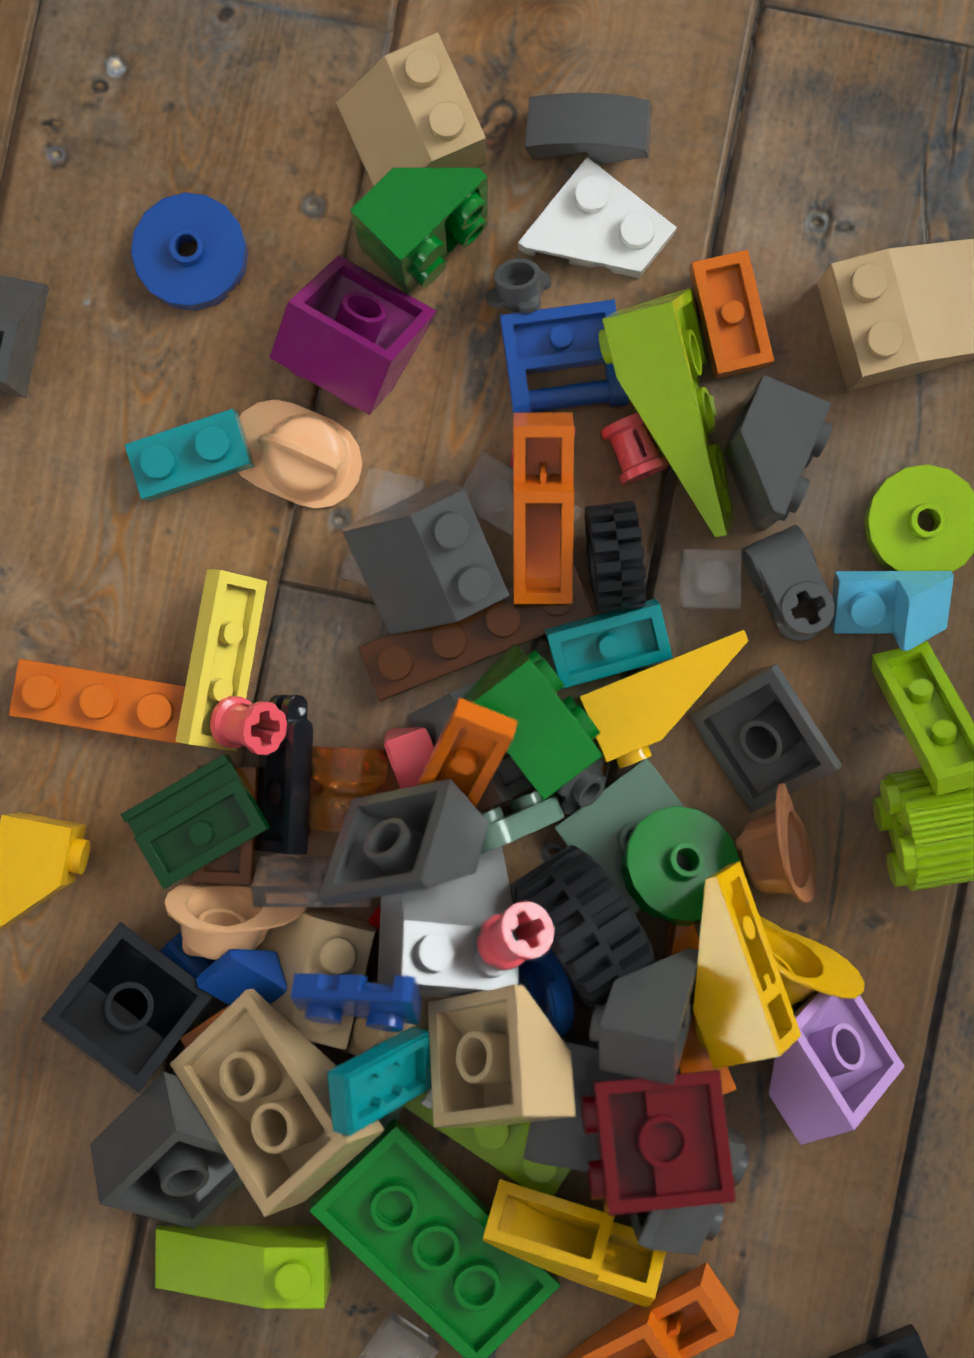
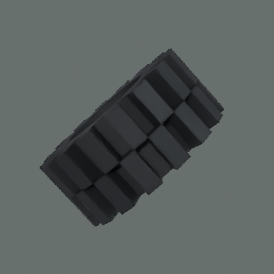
(615, 556)

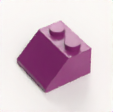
(351, 334)

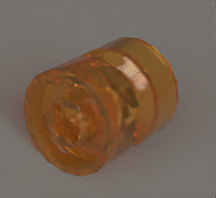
(344, 776)

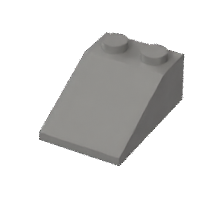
(436, 931)

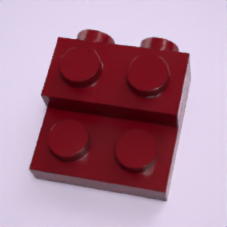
(659, 1143)

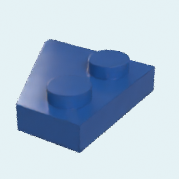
(333, 996)

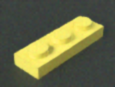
(220, 651)

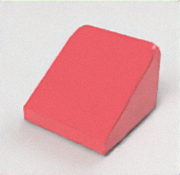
(408, 753)

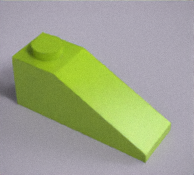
(247, 1264)

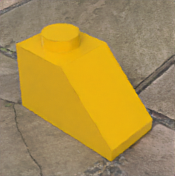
(37, 861)

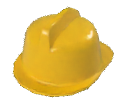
(811, 966)

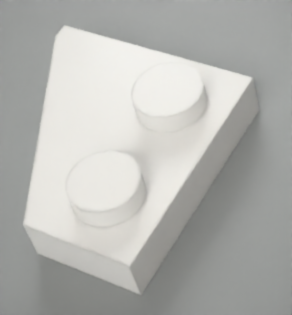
(599, 224)

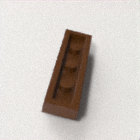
(423, 655)

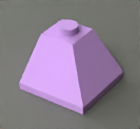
(833, 1068)

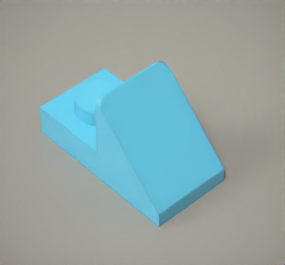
(894, 602)

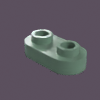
(528, 815)

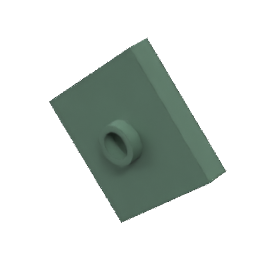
(607, 822)

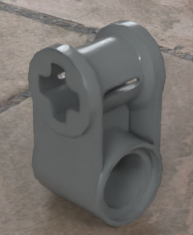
(786, 574)

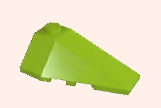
(658, 363)

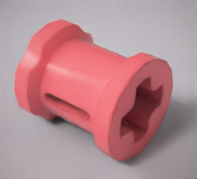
(634, 449)
(240, 723)
(532, 930)

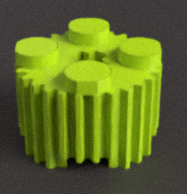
(927, 831)

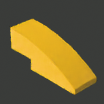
(573, 1243)

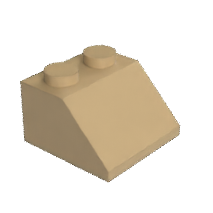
(413, 113)
(320, 945)
(497, 1061)

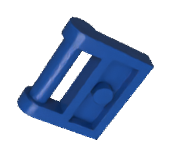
(558, 341)

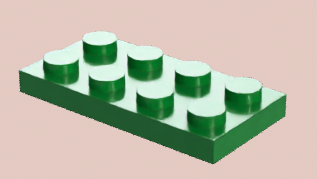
(426, 1243)

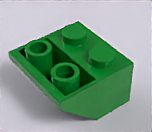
(419, 219)
(551, 734)

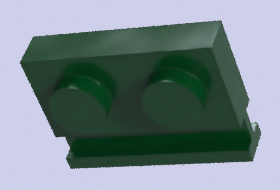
(195, 821)

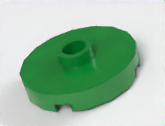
(652, 867)

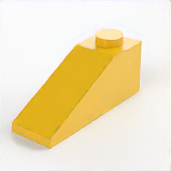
(652, 701)
(738, 987)

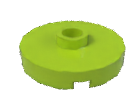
(893, 524)

